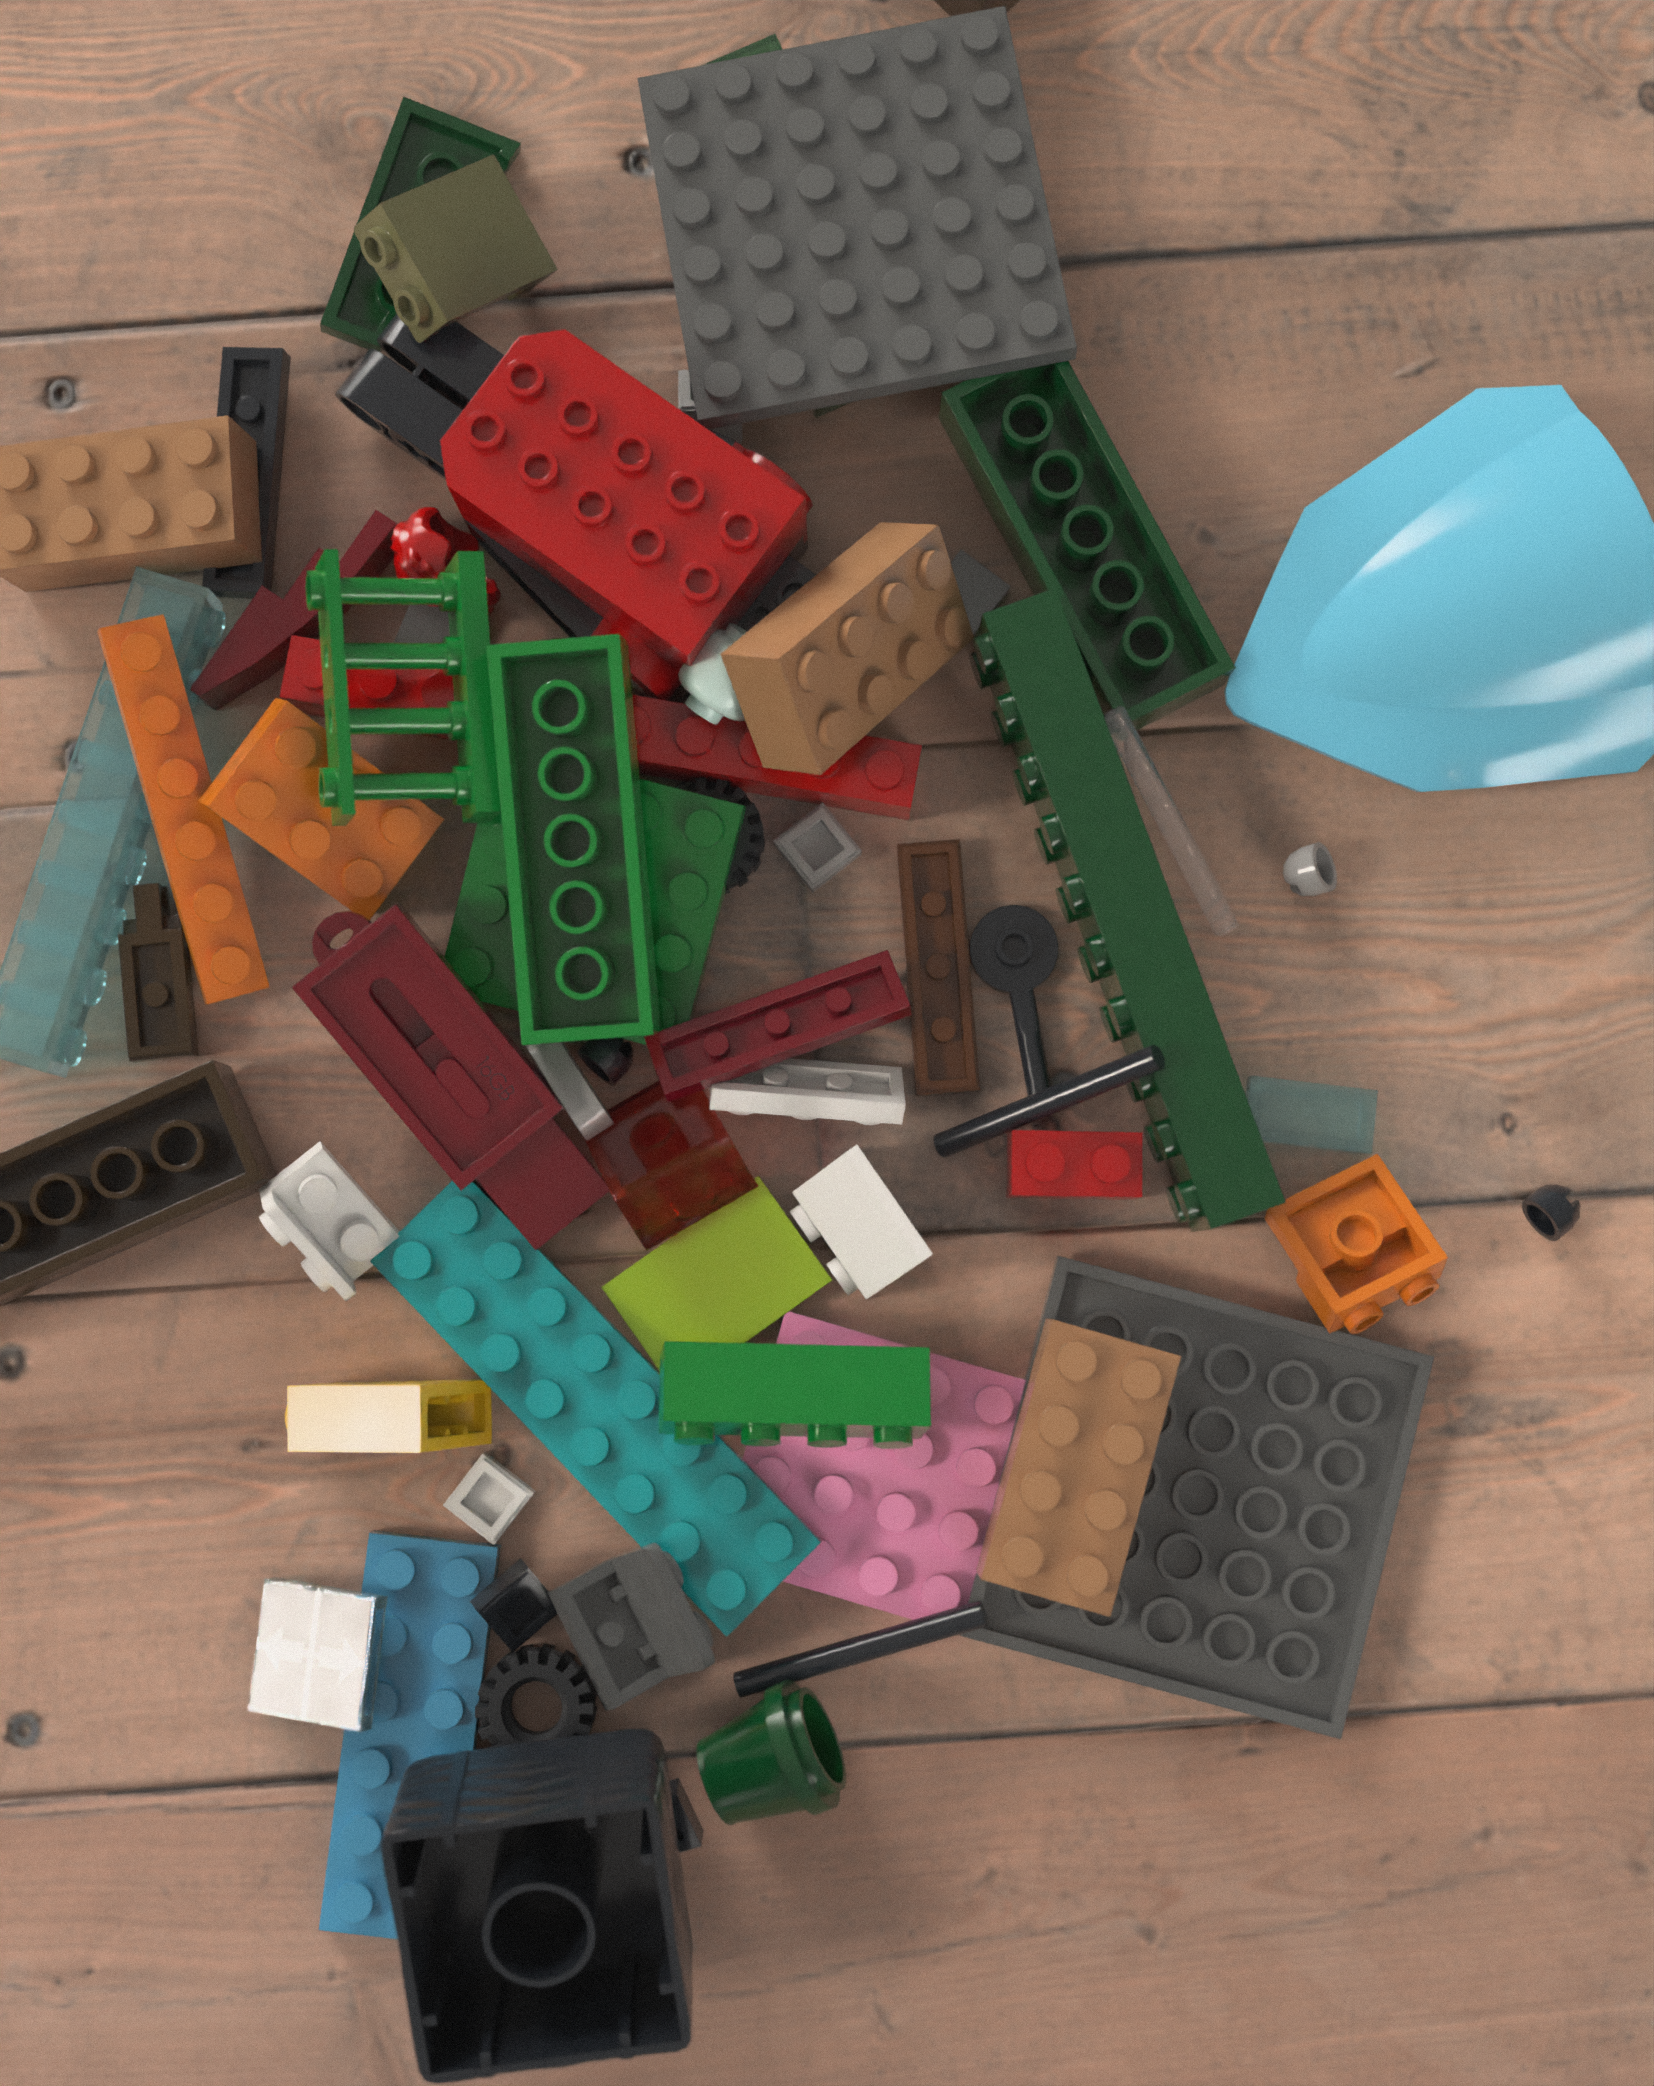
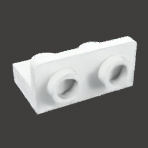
(326, 1219)

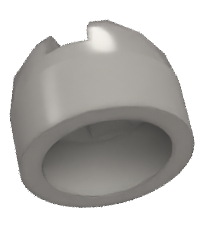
(1310, 870)

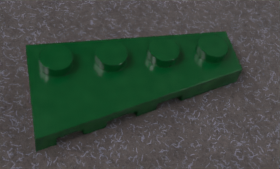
(418, 150)

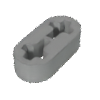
(571, 1088)

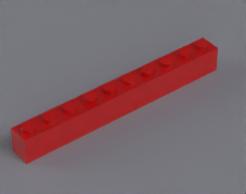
(671, 739)

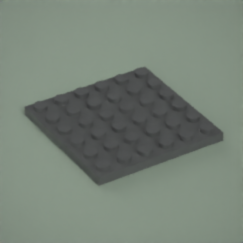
(855, 219)
(1256, 1511)

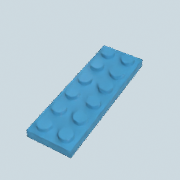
(422, 1707)

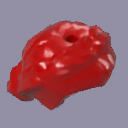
(427, 546)

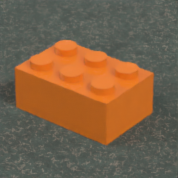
(274, 800)

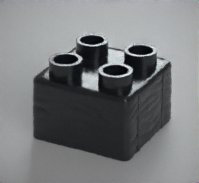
(540, 1905)

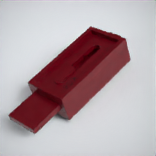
(448, 1069)

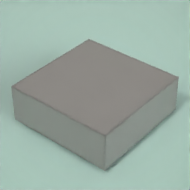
(817, 847)

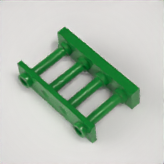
(461, 655)

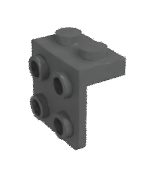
(633, 1624)

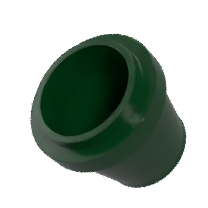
(773, 1758)

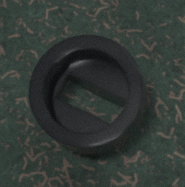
(607, 1058)
(1551, 1212)

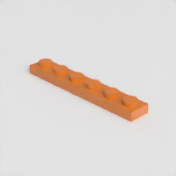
(186, 830)

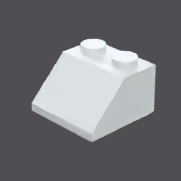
(859, 1224)

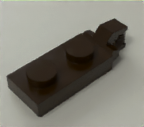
(156, 980)

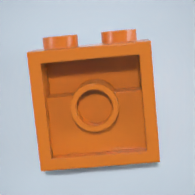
(1357, 1246)

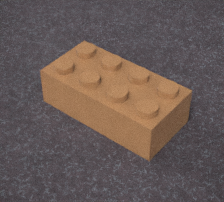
(128, 499)
(848, 647)
(1078, 1467)

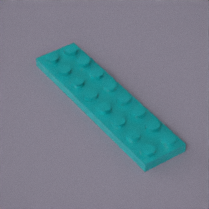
(593, 1402)

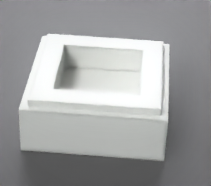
(489, 1498)

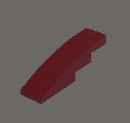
(262, 634)

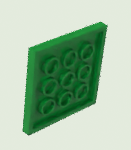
(688, 864)

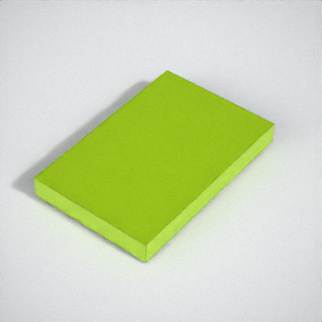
(719, 1277)

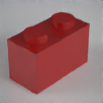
(1074, 1164)

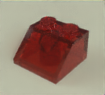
(668, 1163)

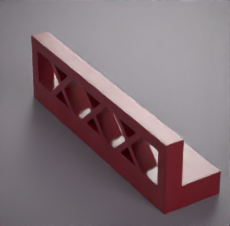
(777, 1025)

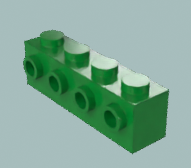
(794, 1392)

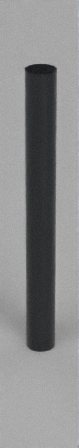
(1050, 1100)
(862, 1648)

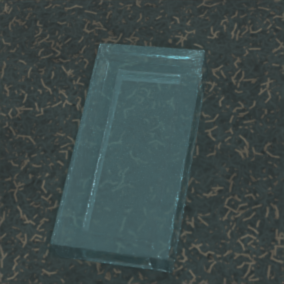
(1313, 1114)

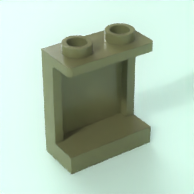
(454, 247)

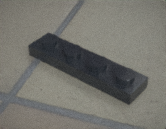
(255, 397)

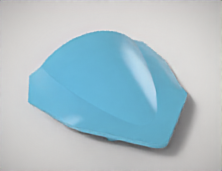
(1466, 607)

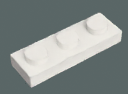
(816, 1091)

